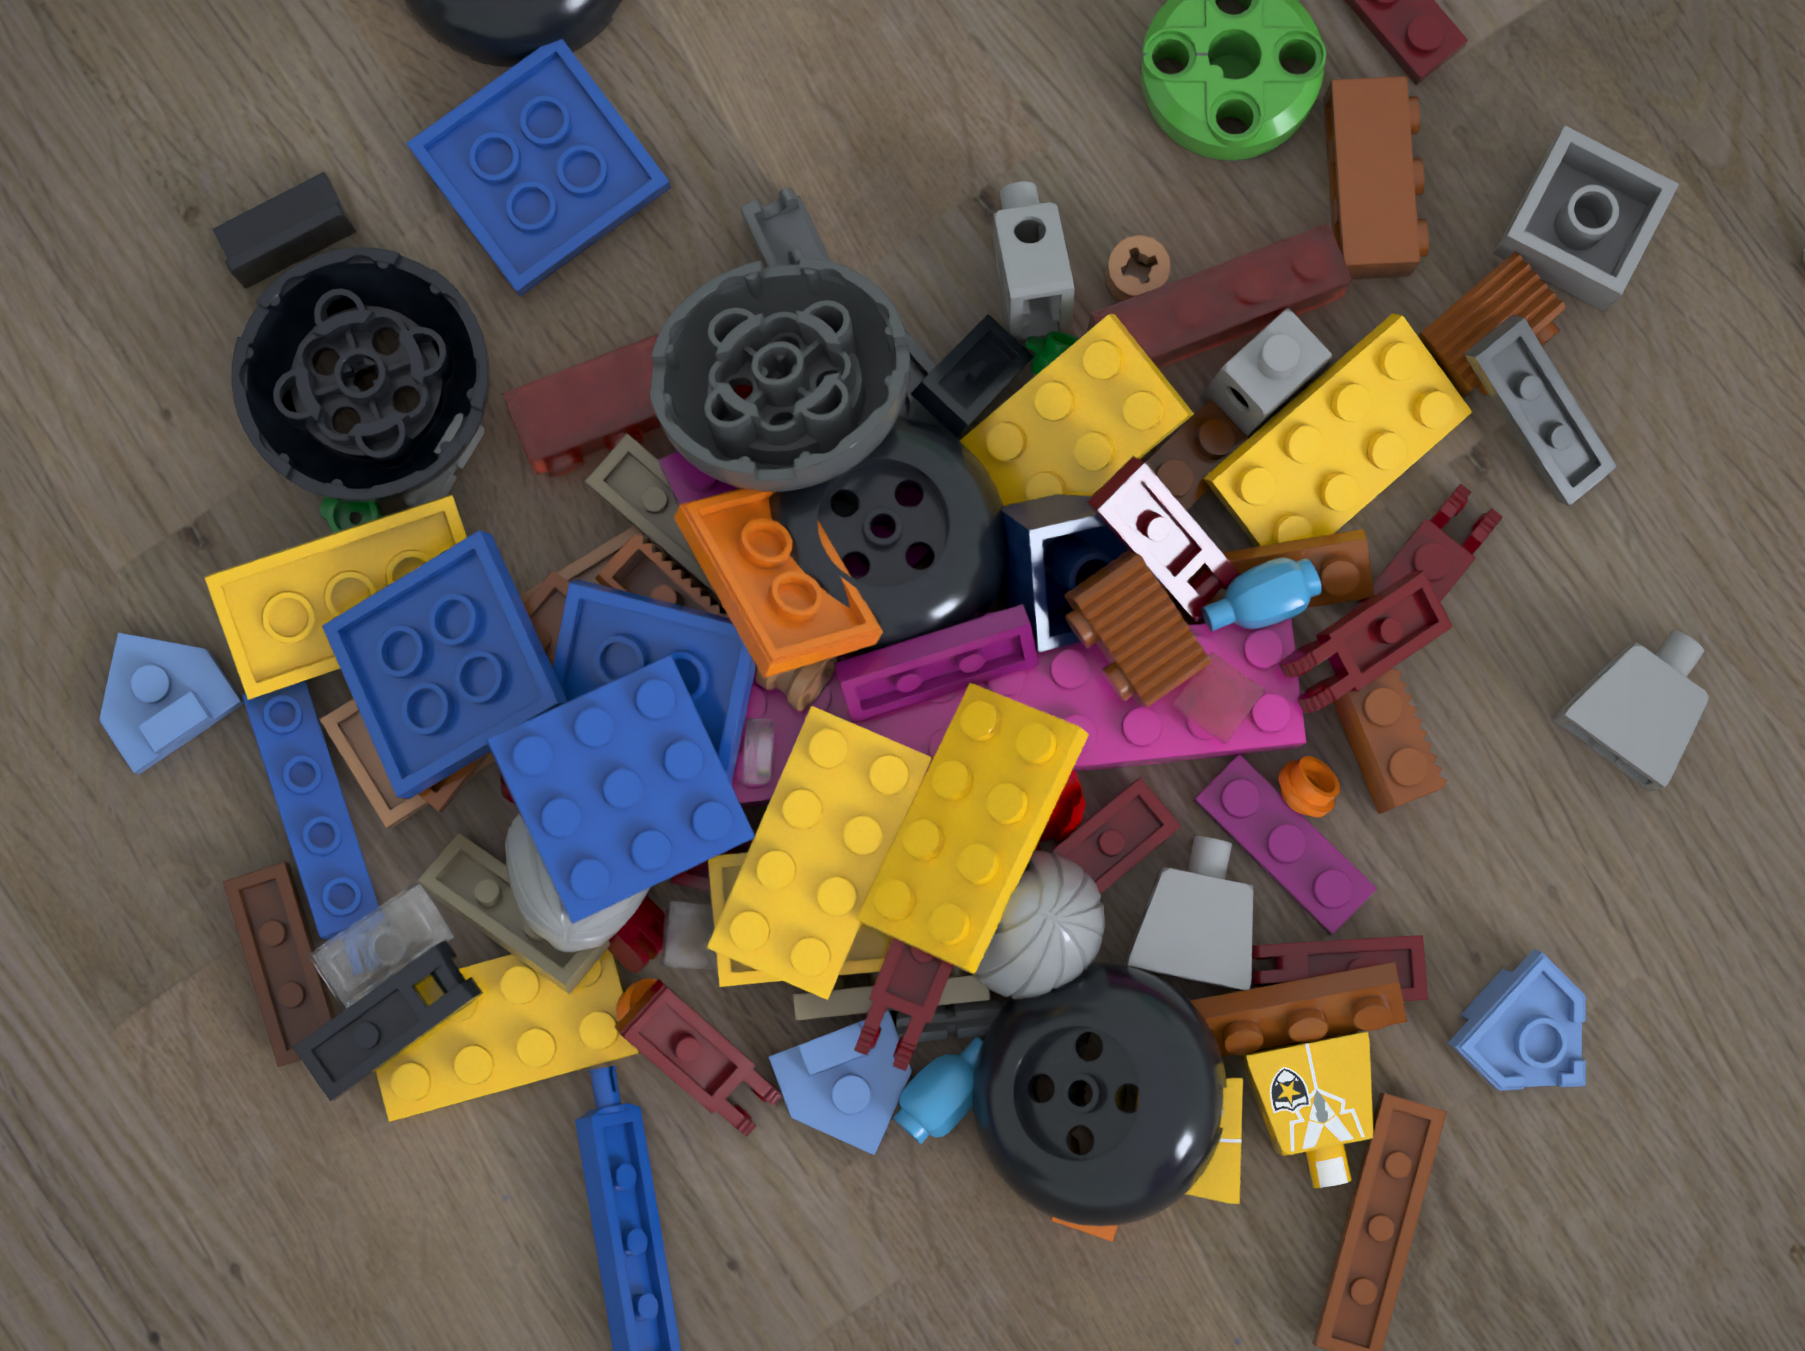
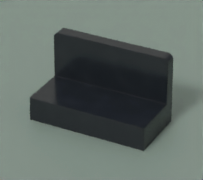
(283, 230)

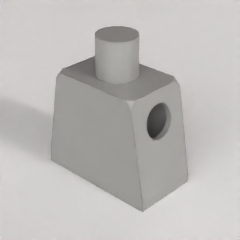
(1032, 264)
(1268, 372)
(1640, 709)
(1197, 922)

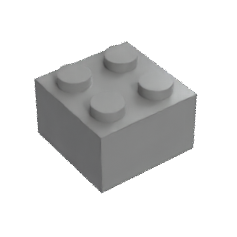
(1587, 218)

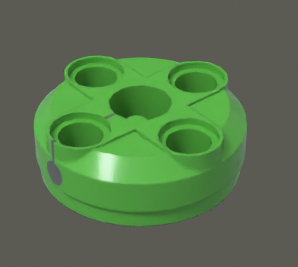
(1231, 73)

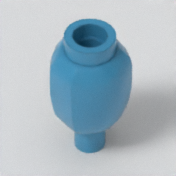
(1265, 595)
(939, 1095)

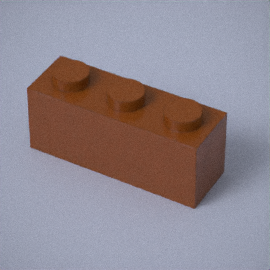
(1375, 176)

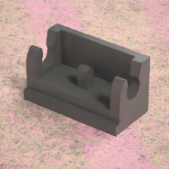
(782, 230)

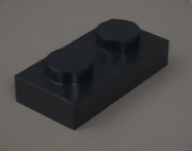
(972, 375)

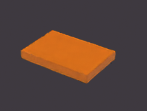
(766, 594)

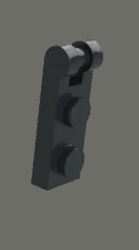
(385, 1022)

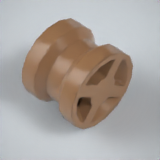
(1136, 277)
(801, 684)

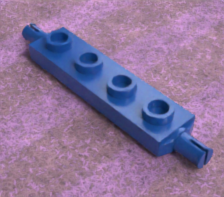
(311, 808)
(626, 1221)

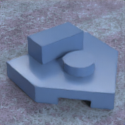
(162, 698)
(1526, 1028)
(840, 1088)

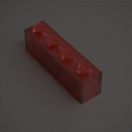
(1234, 297)
(587, 408)

